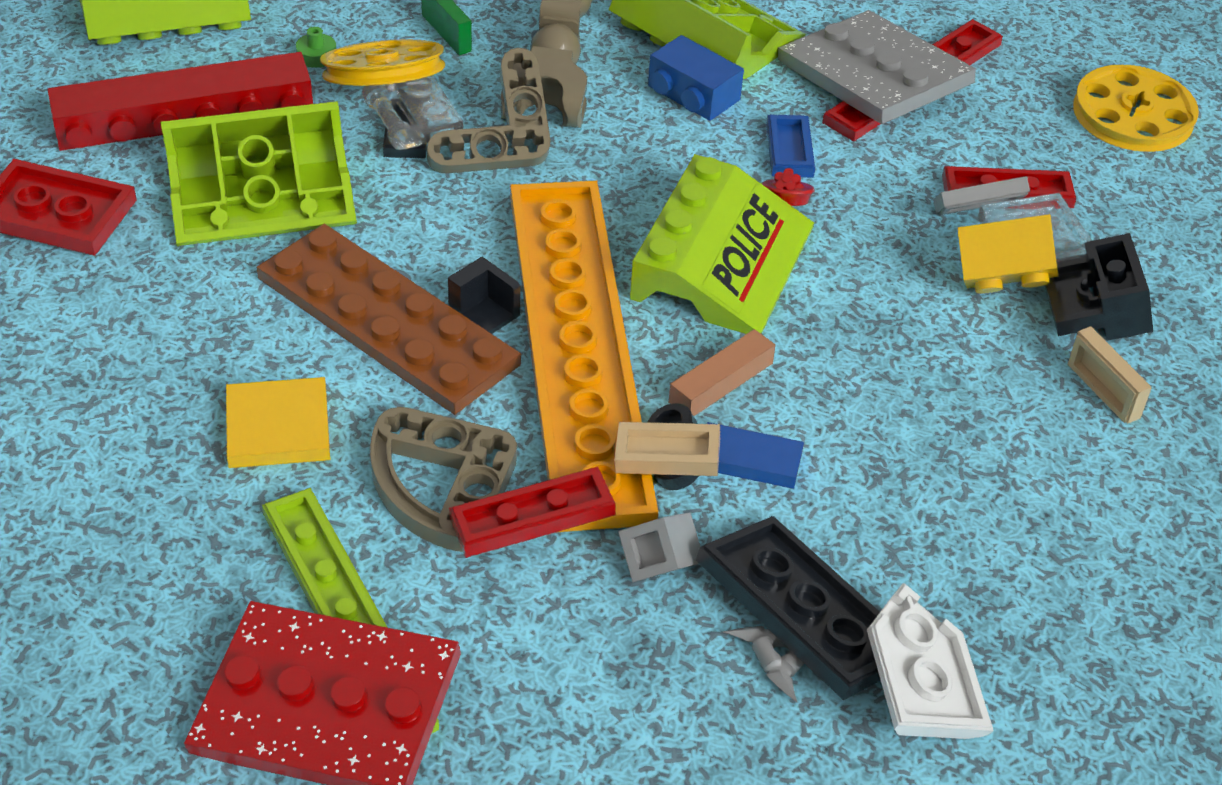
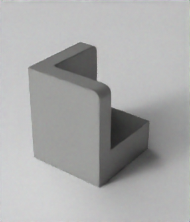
(660, 546)

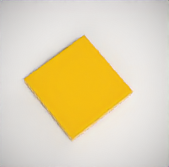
(277, 422)

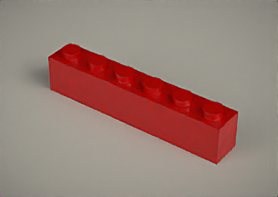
(139, 103)

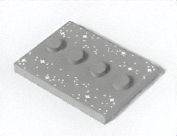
(876, 66)

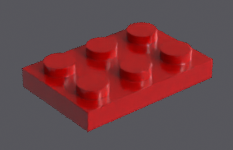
(61, 206)

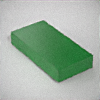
(450, 23)

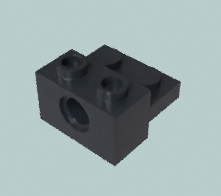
(1118, 288)

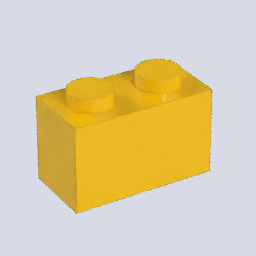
(1008, 253)

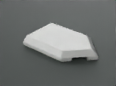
(926, 672)

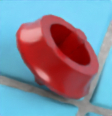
(790, 188)

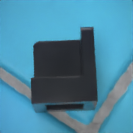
(484, 295)

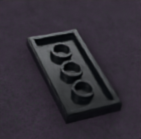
(798, 601)

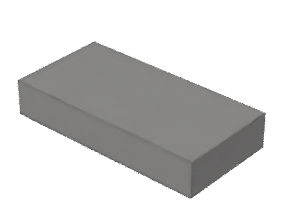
(974, 196)

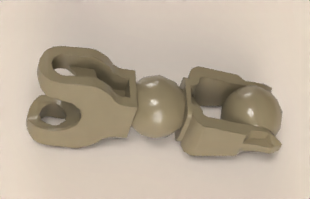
(557, 52)

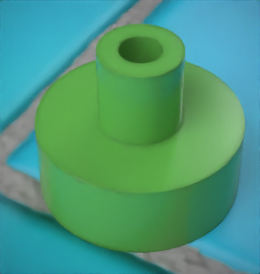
(314, 46)

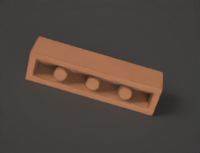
(723, 372)

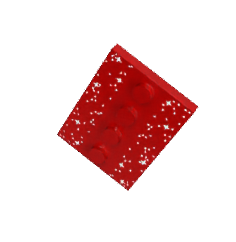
(324, 698)

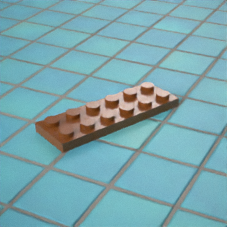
(390, 318)

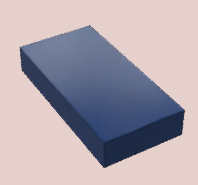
(790, 144)
(759, 456)

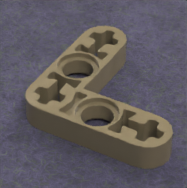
(517, 128)

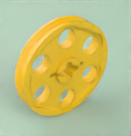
(382, 62)
(1148, 117)

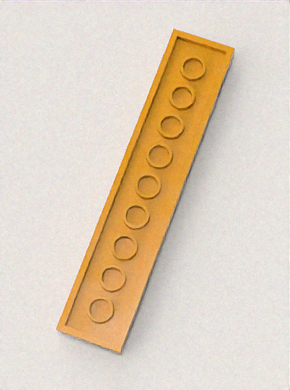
(578, 340)

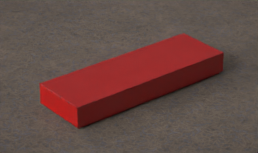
(1040, 181)
(532, 511)

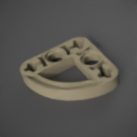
(468, 456)

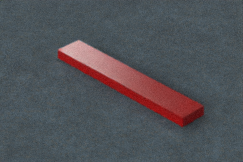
(966, 43)

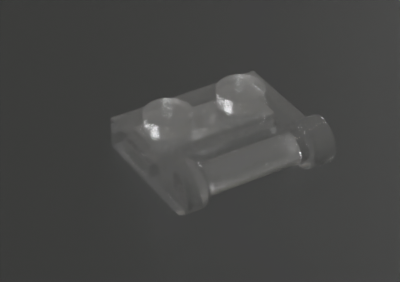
(422, 104)

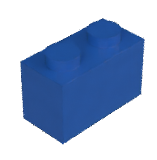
(695, 77)

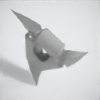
(777, 667)

